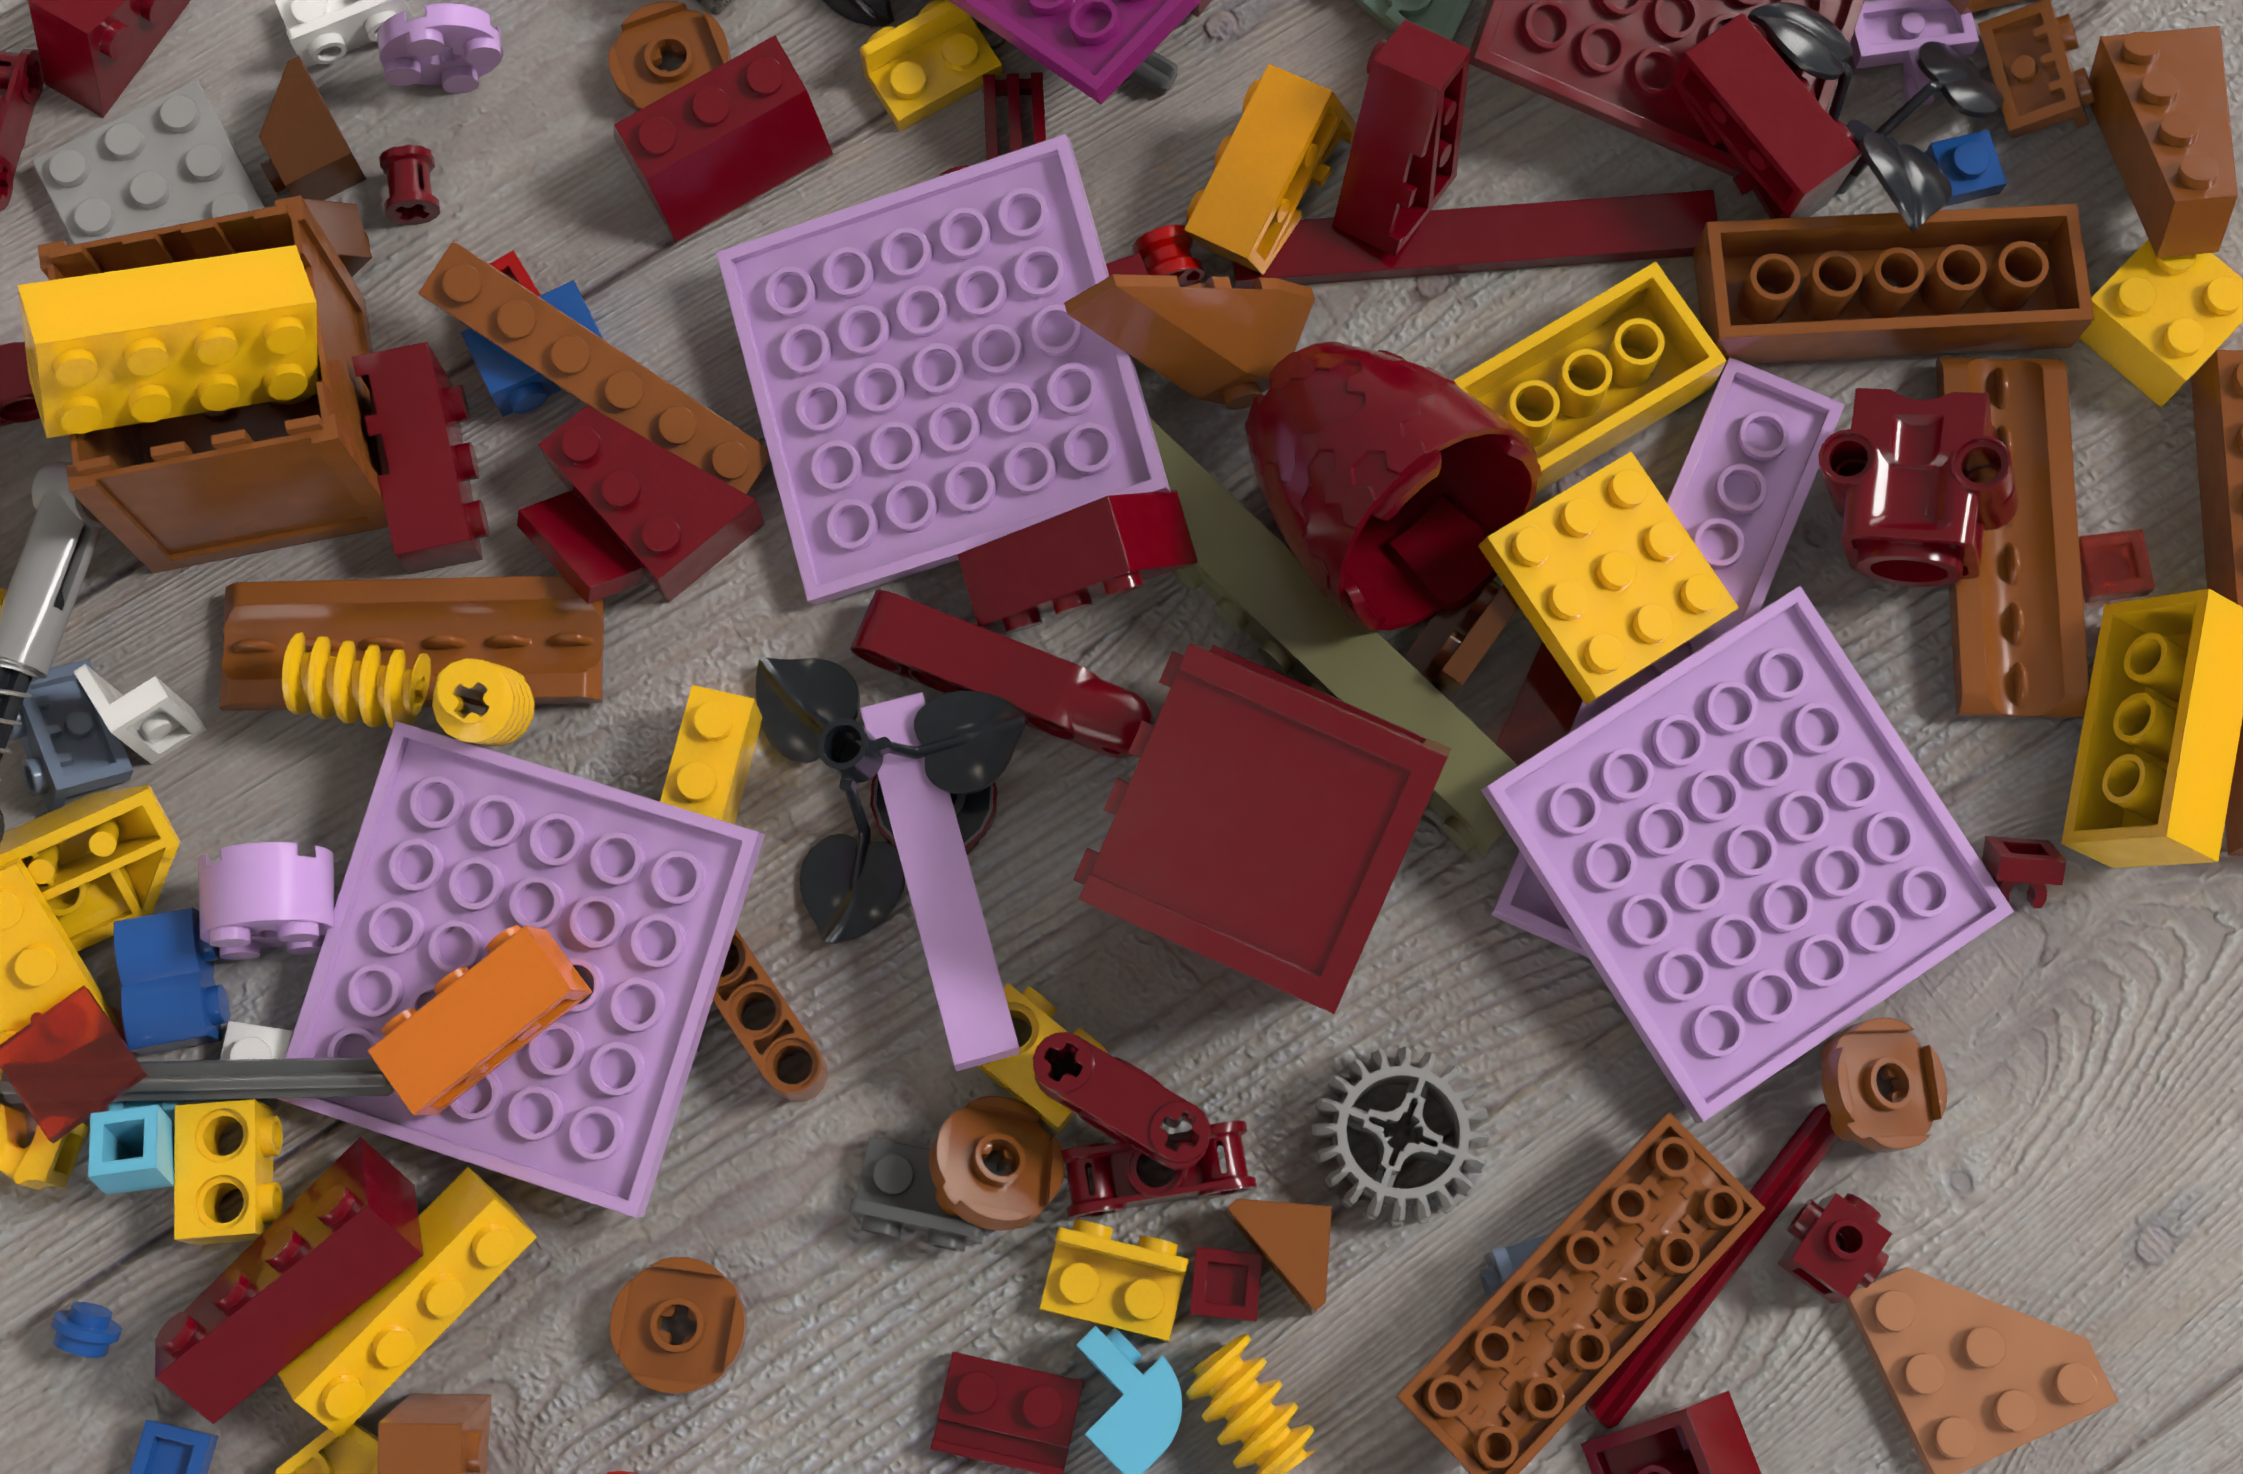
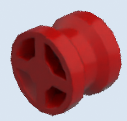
(1168, 253)

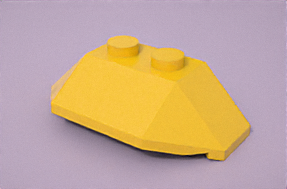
(97, 859)

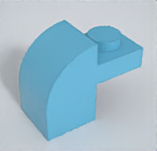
(133, 1146)
(1147, 1413)

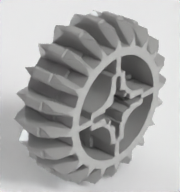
(1428, 1145)

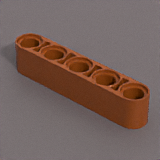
(778, 1040)

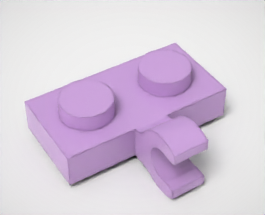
(1895, 30)

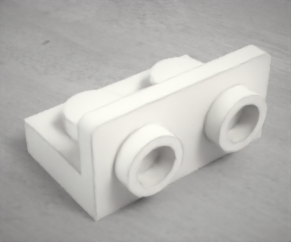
(329, 28)

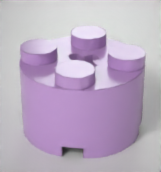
(266, 899)

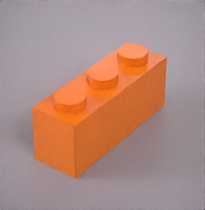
(478, 1019)

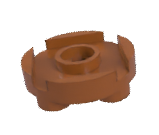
(659, 29)
(1852, 1092)
(975, 1193)
(656, 1294)

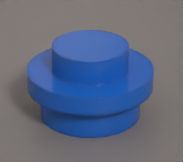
(85, 1330)

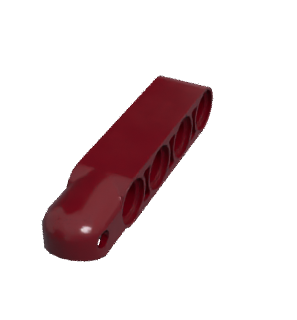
(966, 657)

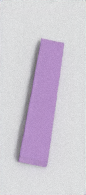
(942, 895)

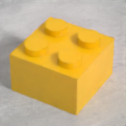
(2164, 318)

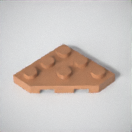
(1972, 1371)

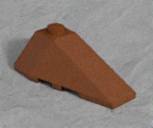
(1201, 335)

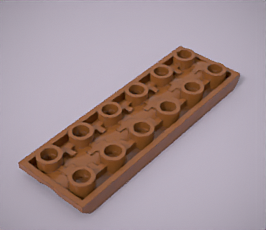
(2023, 617)
(511, 621)
(1580, 1302)

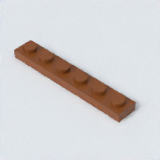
(590, 367)

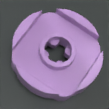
(442, 49)

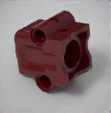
(1918, 485)

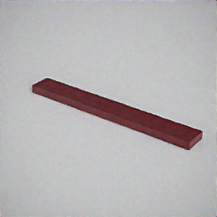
(1499, 239)

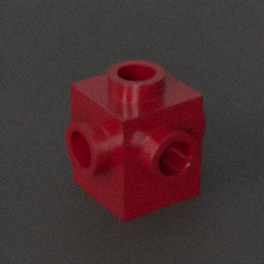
(1817, 1258)

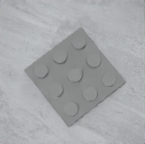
(148, 170)

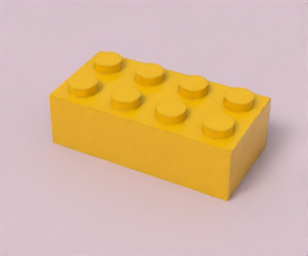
(170, 340)
(1600, 372)
(2159, 732)

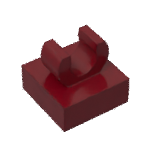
(2024, 861)

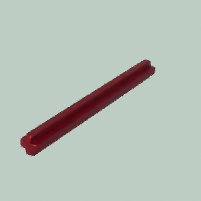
(1774, 1192)

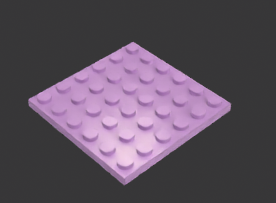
(930, 370)
(1747, 853)
(623, 885)

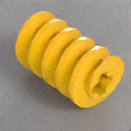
(353, 686)
(461, 711)
(1249, 1410)

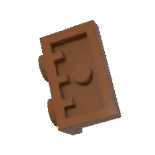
(2034, 68)

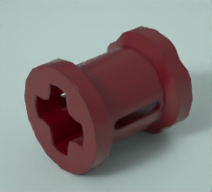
(409, 185)

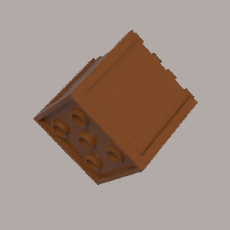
(249, 473)

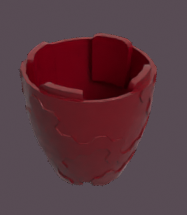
(1386, 480)

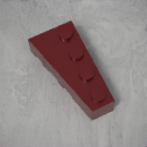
(292, 1283)

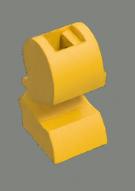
(41, 1162)

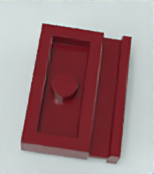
(1007, 1414)

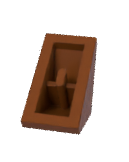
(1292, 1243)

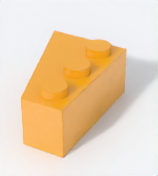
(1267, 168)

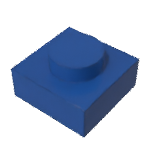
(1969, 165)
(173, 1450)

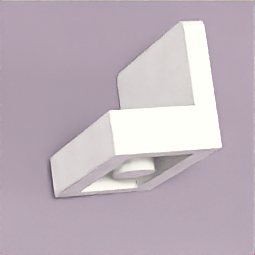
(146, 718)

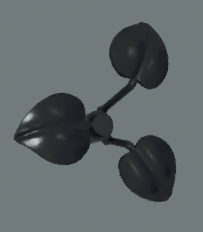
(1903, 170)
(812, 715)

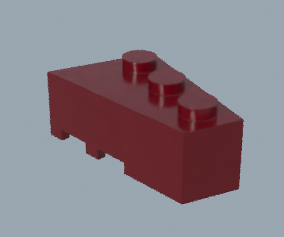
(98, 45)
(1766, 119)
(1404, 137)
(423, 458)
(650, 499)

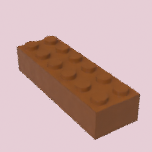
(1890, 292)

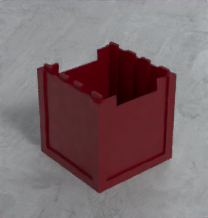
(1261, 823)

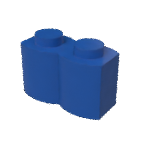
(168, 983)

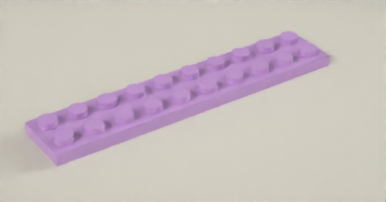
(1739, 507)

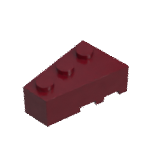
(1076, 556)

